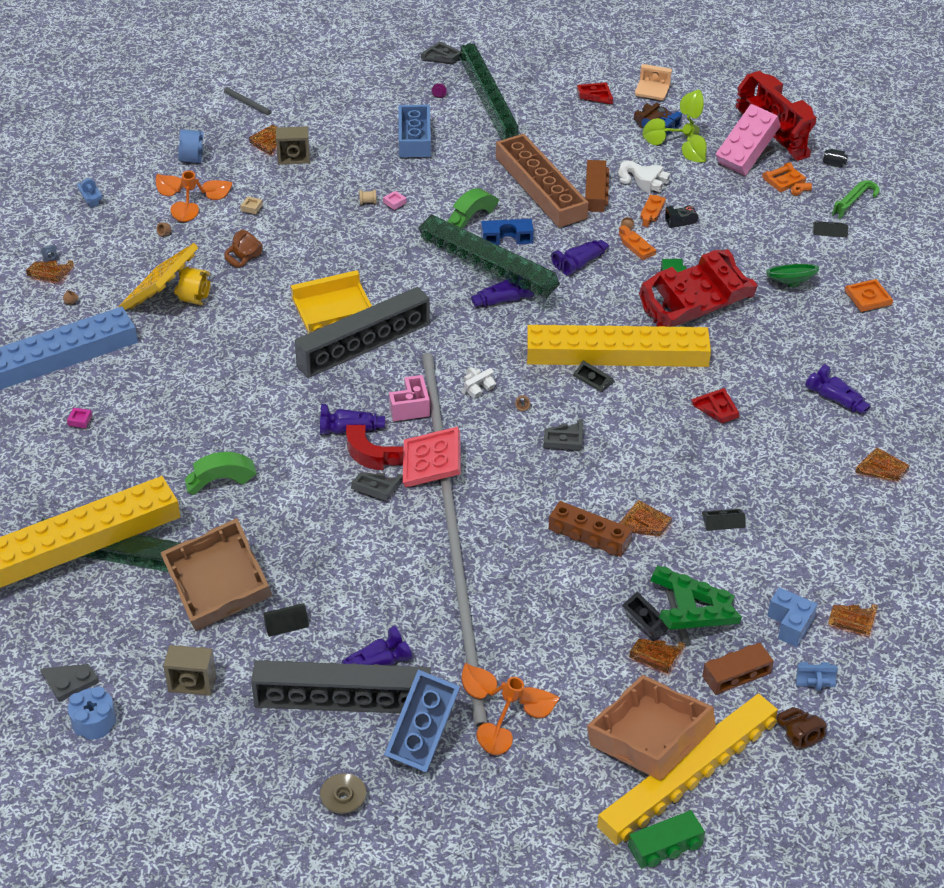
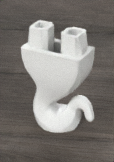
(647, 177)

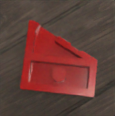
(595, 92)

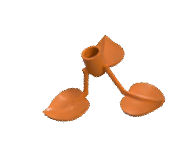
(188, 211)
(536, 703)

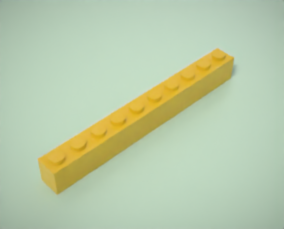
(716, 749)

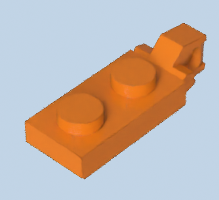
(652, 209)
(636, 243)

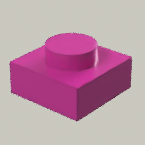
(79, 417)

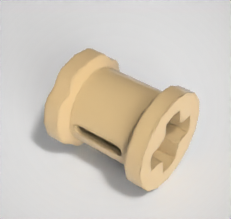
(367, 197)

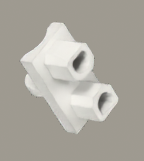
(475, 378)

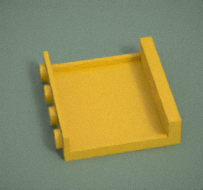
(329, 299)

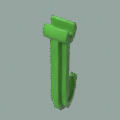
(841, 206)

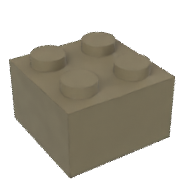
(292, 145)
(190, 670)

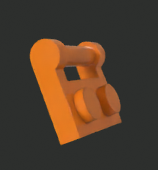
(784, 181)

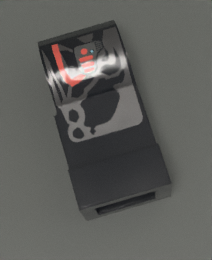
(680, 216)

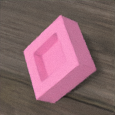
(394, 200)

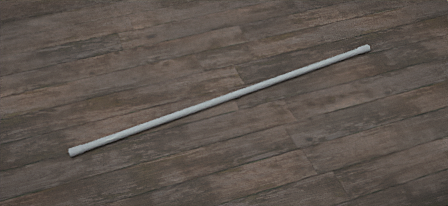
(479, 711)

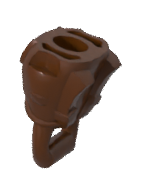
(802, 728)

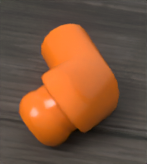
(798, 188)

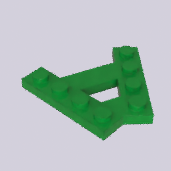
(687, 613)

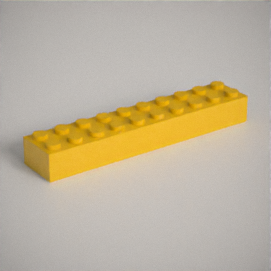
(618, 345)
(86, 529)

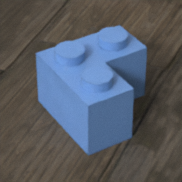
(794, 614)

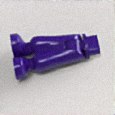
(578, 256)
(500, 293)
(836, 390)
(337, 422)
(382, 651)

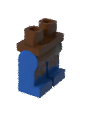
(654, 111)

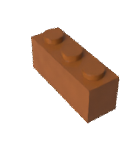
(737, 668)

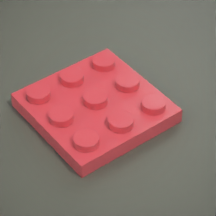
(431, 457)

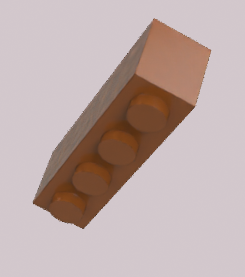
(597, 185)

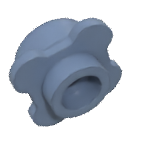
(49, 249)

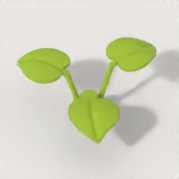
(696, 146)

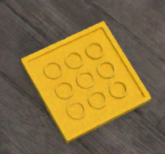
(158, 277)

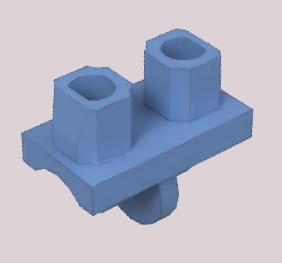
(90, 192)
(816, 675)

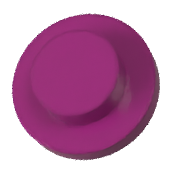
(439, 90)

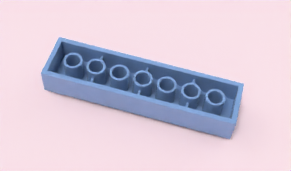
(65, 346)

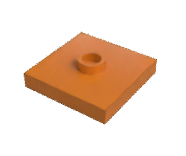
(868, 295)

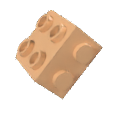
(654, 82)

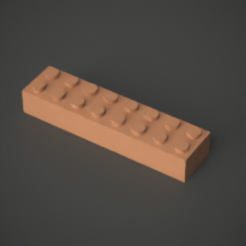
(542, 180)

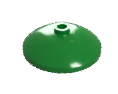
(792, 273)

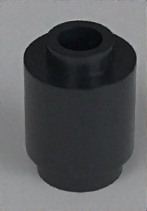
(835, 157)

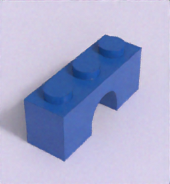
(518, 229)

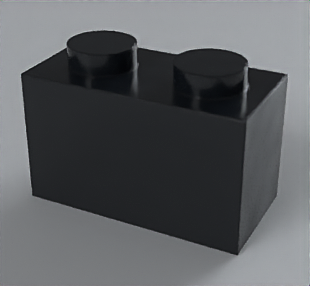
(645, 616)

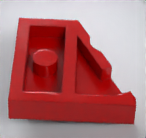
(717, 405)

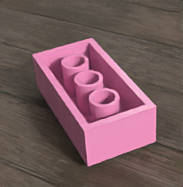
(748, 139)

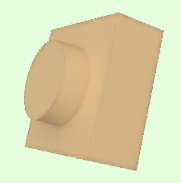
(251, 205)

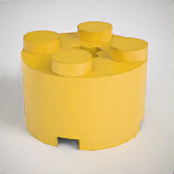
(193, 285)

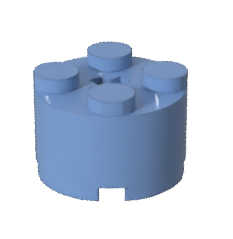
(190, 146)
(91, 713)

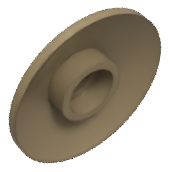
(343, 785)

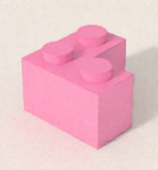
(412, 401)

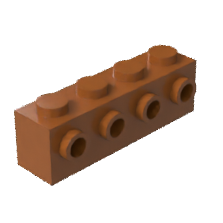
(590, 528)

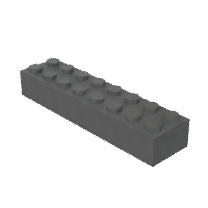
(362, 332)
(332, 686)

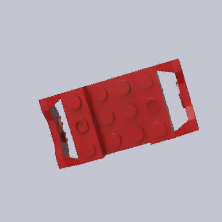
(795, 118)
(696, 289)

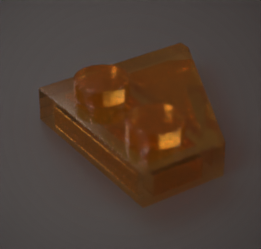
(265, 139)
(49, 270)
(882, 465)
(646, 520)
(853, 618)
(656, 653)

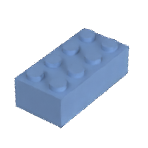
(414, 131)
(422, 720)

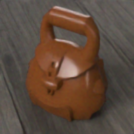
(244, 247)

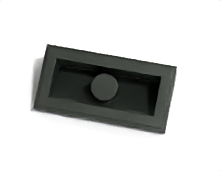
(830, 229)
(593, 376)
(723, 519)
(286, 619)

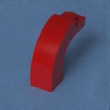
(369, 454)

